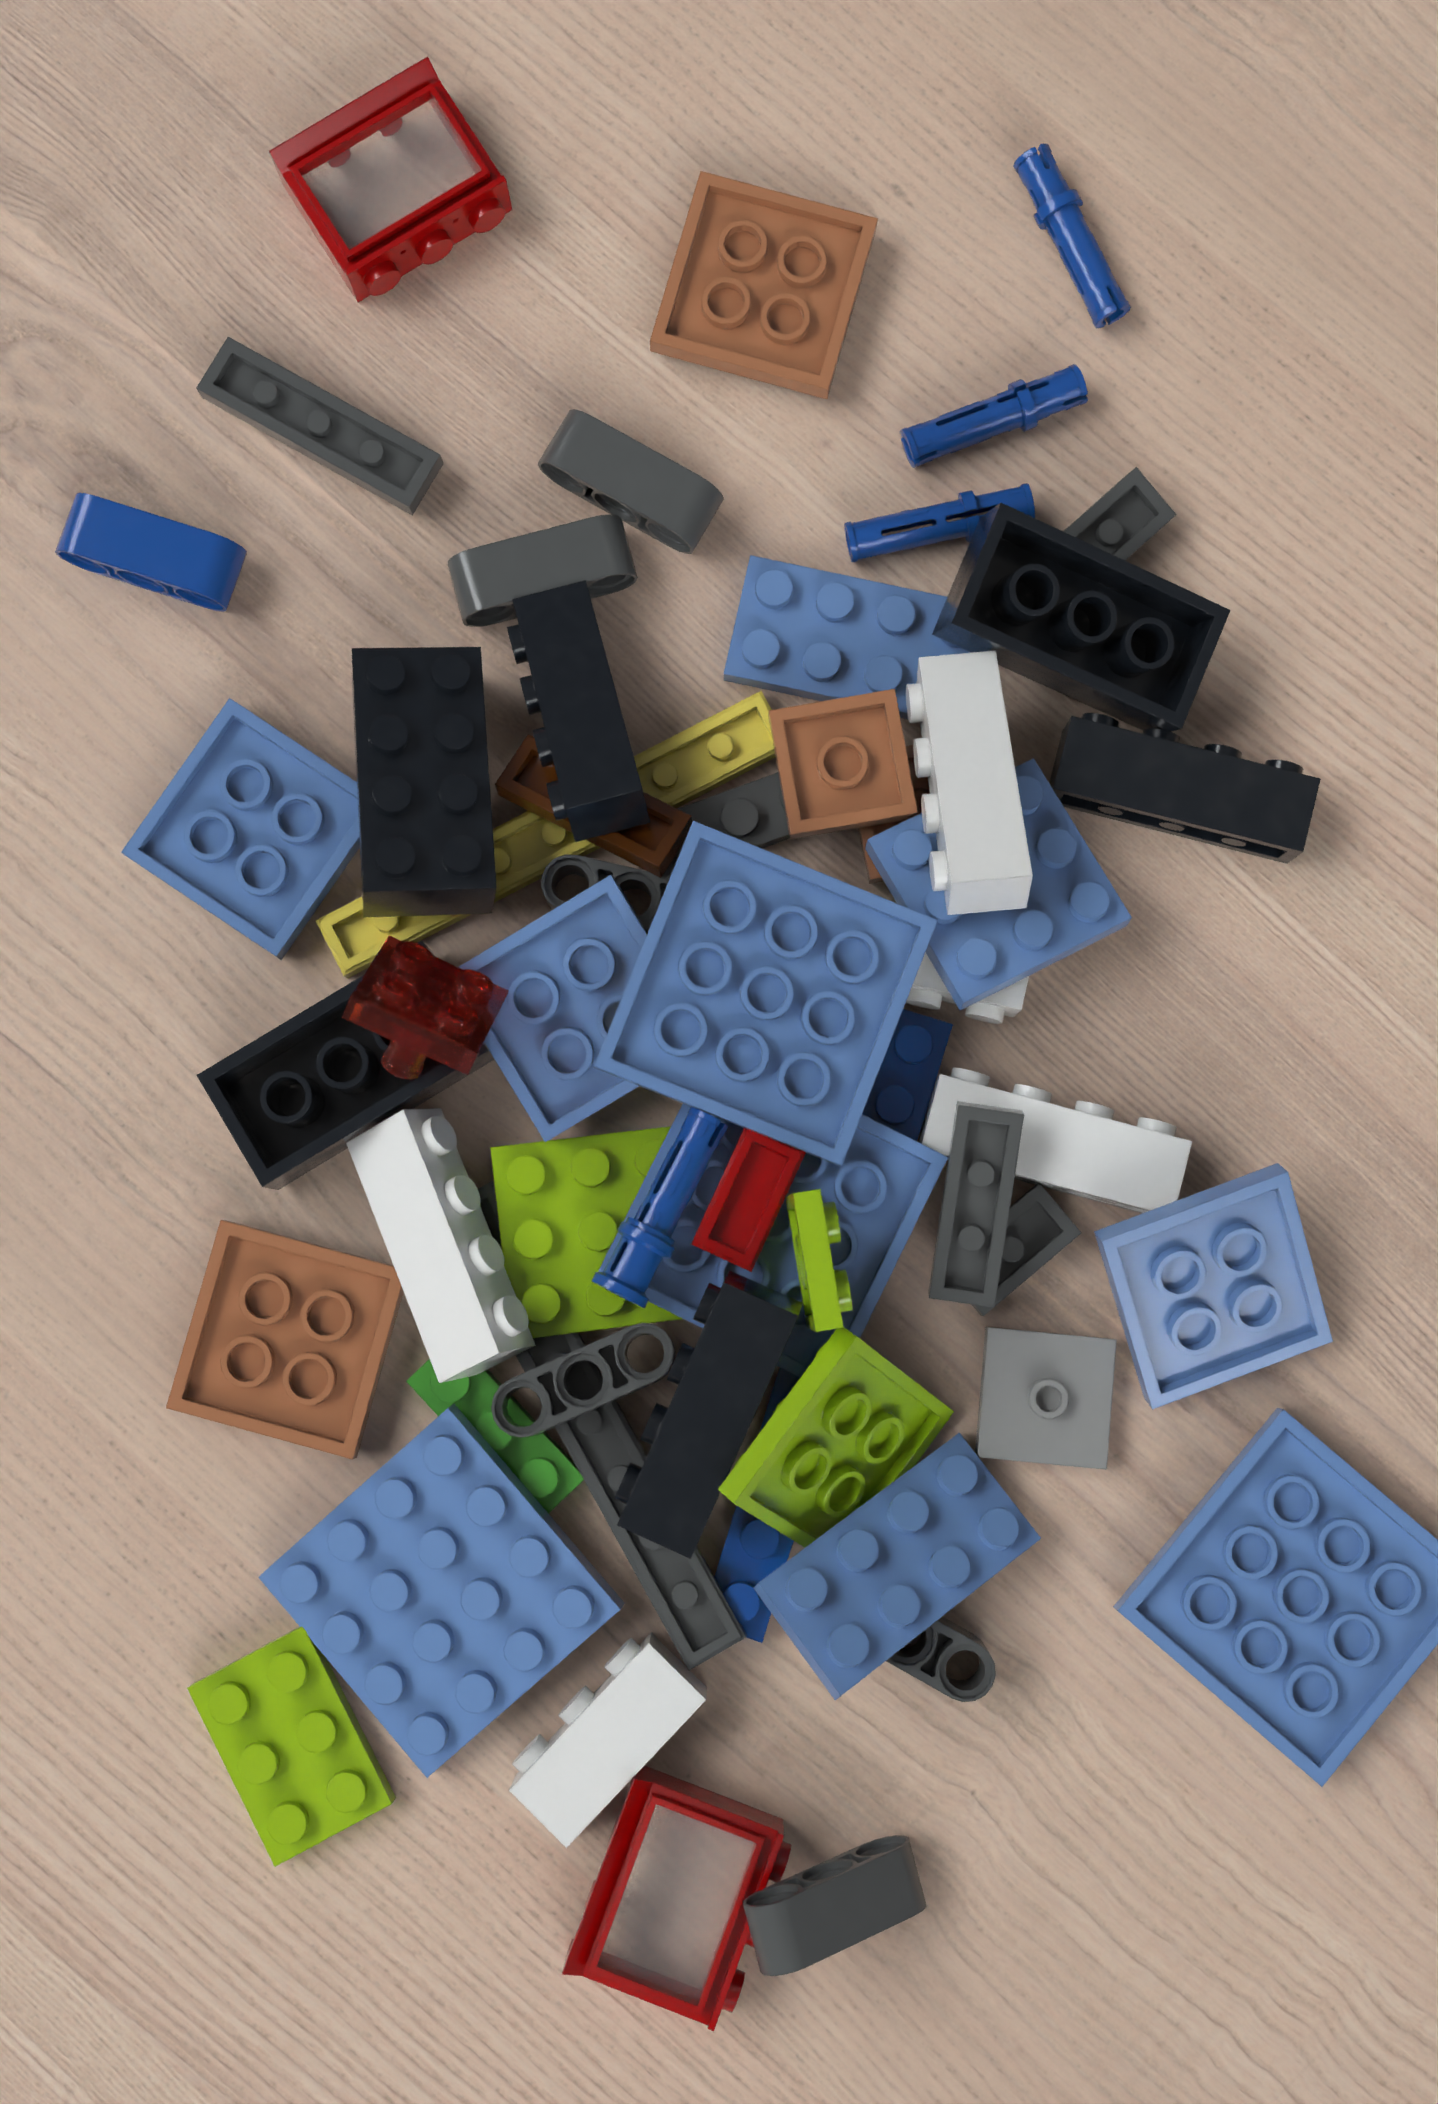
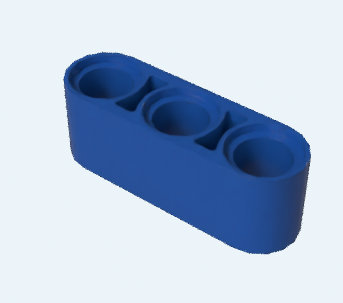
(151, 552)

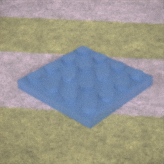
(766, 993)
(877, 1206)
(441, 1590)
(1294, 1595)

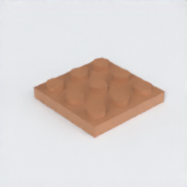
(763, 285)
(287, 1339)

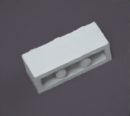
(606, 1737)

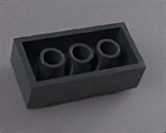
(1081, 620)
(422, 782)
(314, 1088)

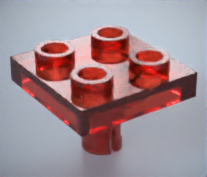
(424, 1008)

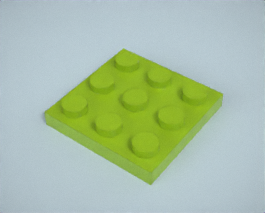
(559, 1220)
(834, 1441)

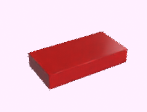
(748, 1199)

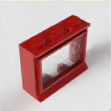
(392, 180)
(671, 1896)

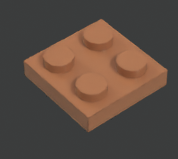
(842, 764)

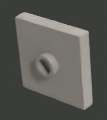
(1045, 1398)

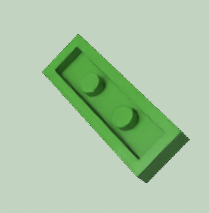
(533, 1459)

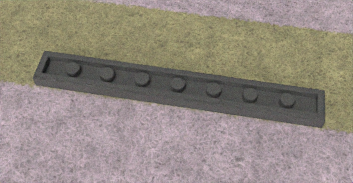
(602, 1449)

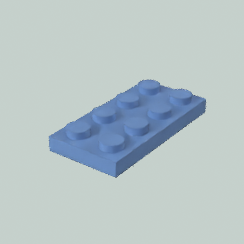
(830, 633)
(896, 1565)

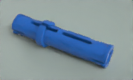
(1061, 216)
(1013, 409)
(866, 538)

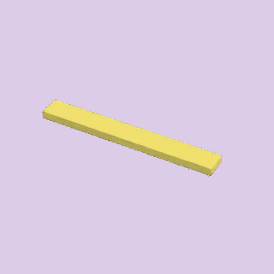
(524, 846)

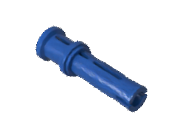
(649, 1234)

